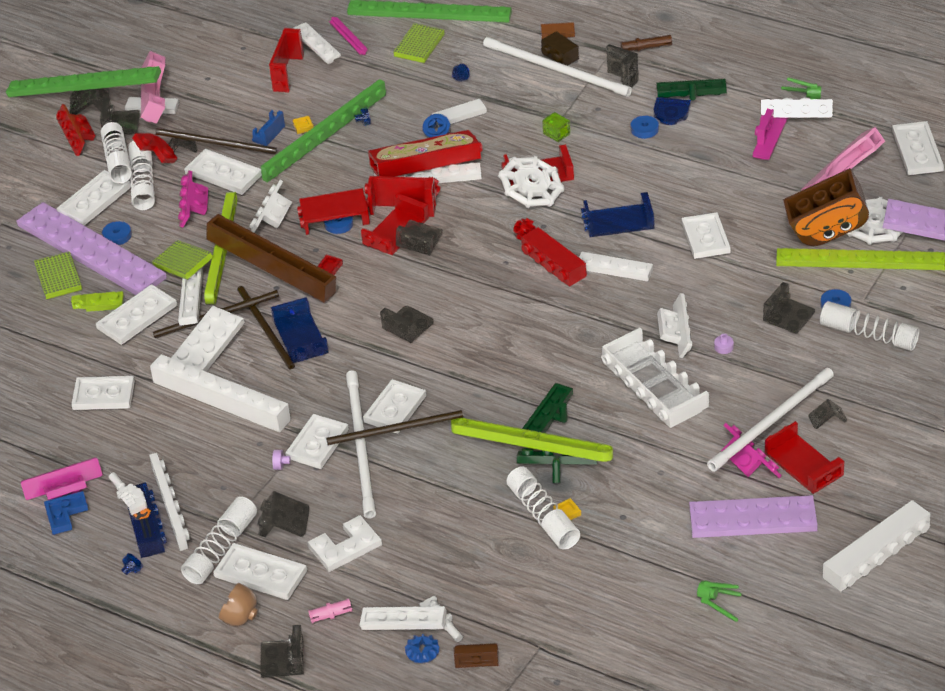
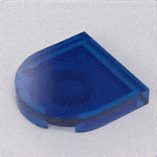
(671, 110)

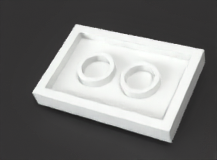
(705, 235)
(103, 392)
(394, 404)
(311, 444)

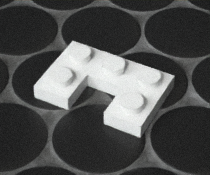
(361, 541)

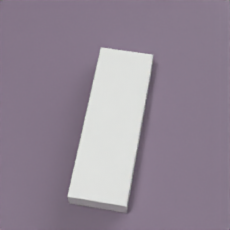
(171, 105)
(463, 111)

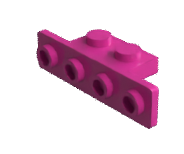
(768, 134)
(193, 198)
(747, 458)
(62, 481)

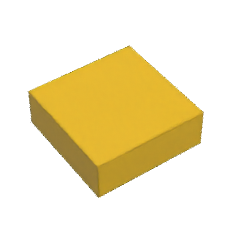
(302, 124)
(569, 508)

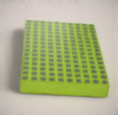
(419, 43)
(182, 259)
(57, 275)

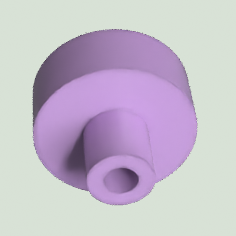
(723, 344)
(279, 459)

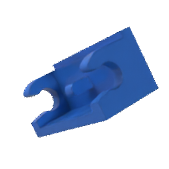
(270, 129)

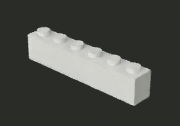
(876, 546)

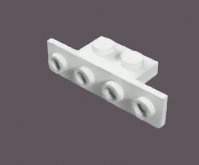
(318, 43)
(798, 108)
(274, 208)
(674, 325)

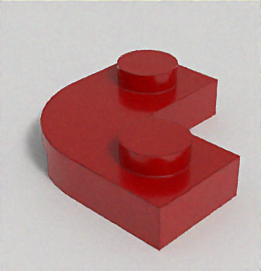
(154, 143)

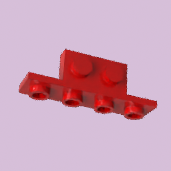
(75, 128)

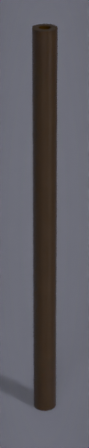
(217, 141)
(232, 308)
(268, 331)
(394, 427)

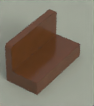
(476, 655)

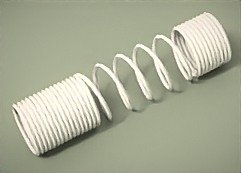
(117, 157)
(141, 162)
(846, 318)
(556, 522)
(233, 523)

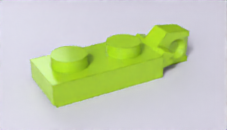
(98, 301)

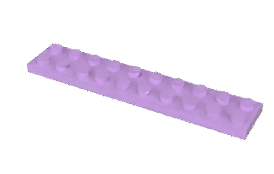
(91, 249)

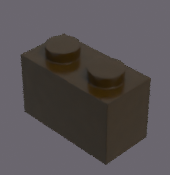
(559, 49)

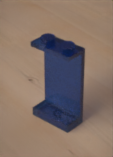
(618, 219)
(298, 330)

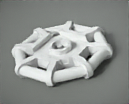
(528, 169)
(873, 227)

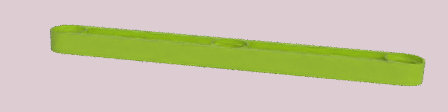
(219, 254)
(532, 439)

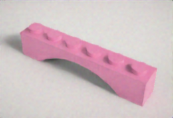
(151, 103)
(854, 153)

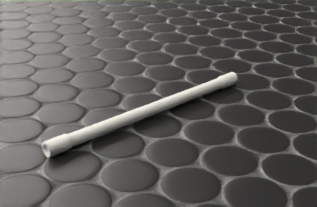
(616, 87)
(722, 457)
(368, 501)

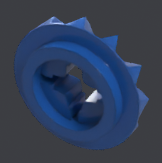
(430, 123)
(428, 653)

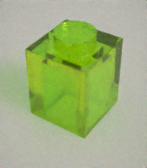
(556, 127)

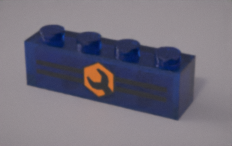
(147, 526)

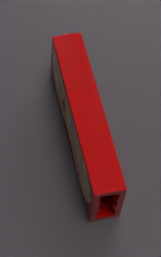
(425, 154)

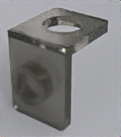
(187, 144)
(825, 412)

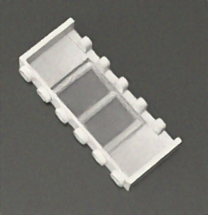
(654, 379)

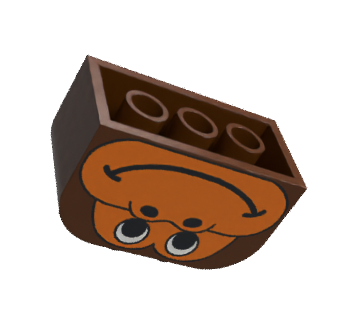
(827, 209)

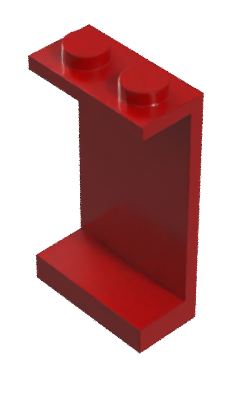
(288, 47)
(562, 163)
(383, 189)
(333, 207)
(384, 235)
(802, 460)

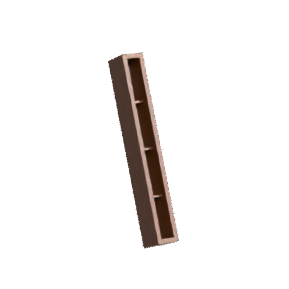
(271, 258)

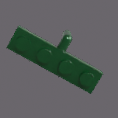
(691, 88)
(549, 409)
(529, 456)

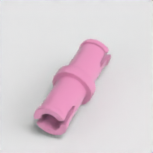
(330, 610)

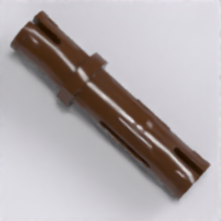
(652, 42)

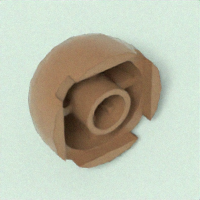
(239, 606)

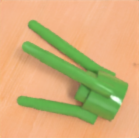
(812, 91)
(710, 590)

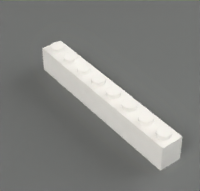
(220, 393)

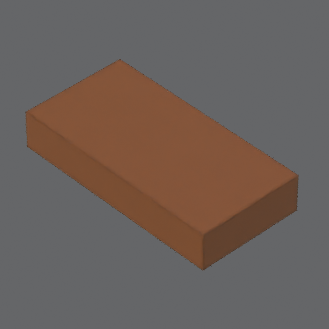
(564, 29)

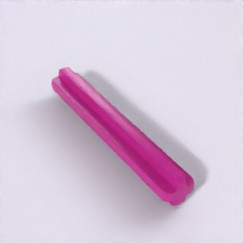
(348, 35)

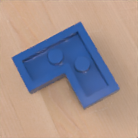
(60, 509)

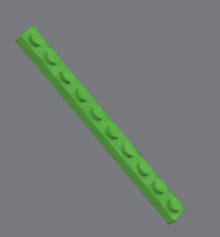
(429, 11)
(83, 81)
(322, 131)

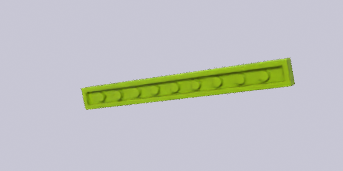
(861, 259)

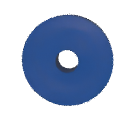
(644, 127)
(339, 225)
(117, 232)
(836, 296)

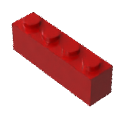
(553, 256)

